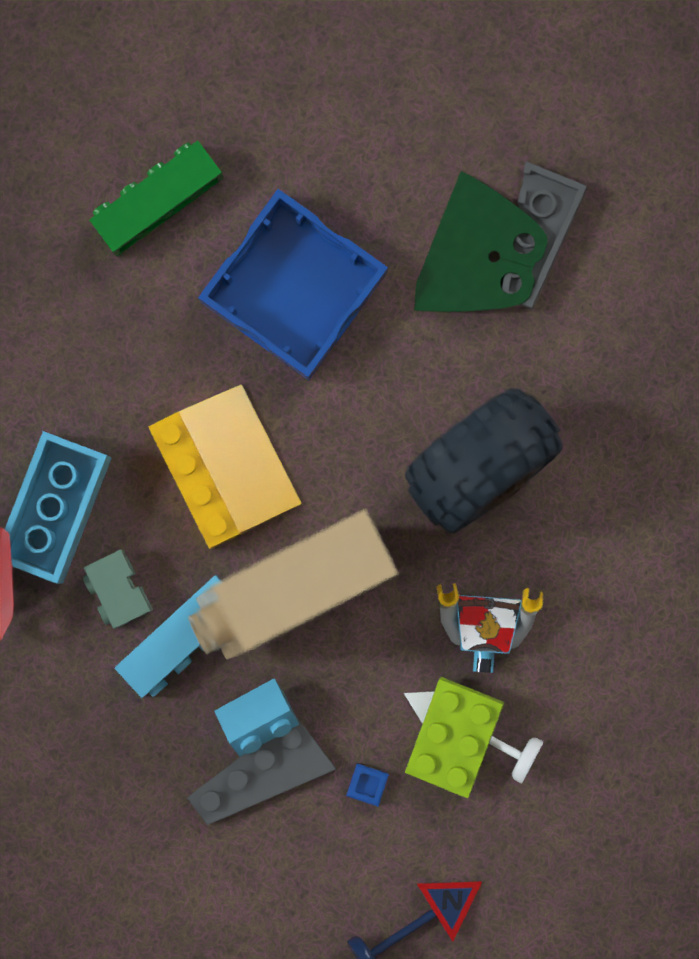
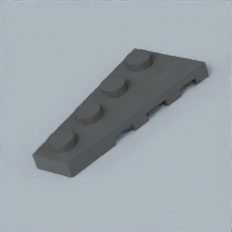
(553, 205)
(262, 775)

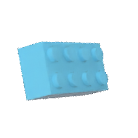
(54, 506)

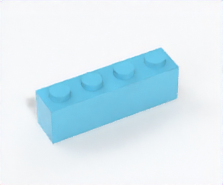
(163, 650)

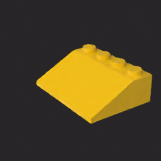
(224, 466)

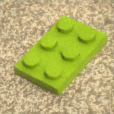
(454, 737)

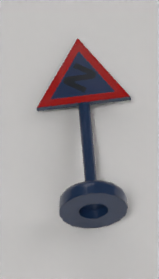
(447, 902)

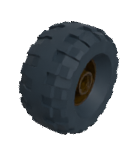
(483, 459)

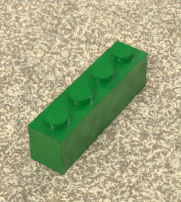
(156, 198)

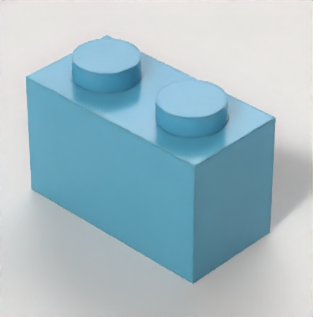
(256, 718)

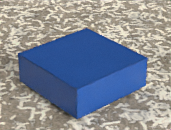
(367, 784)

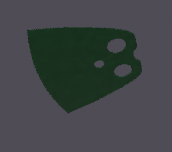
(457, 265)

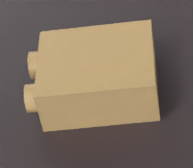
(291, 587)

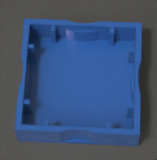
(293, 285)

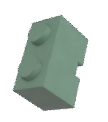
(115, 589)

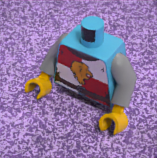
(487, 623)

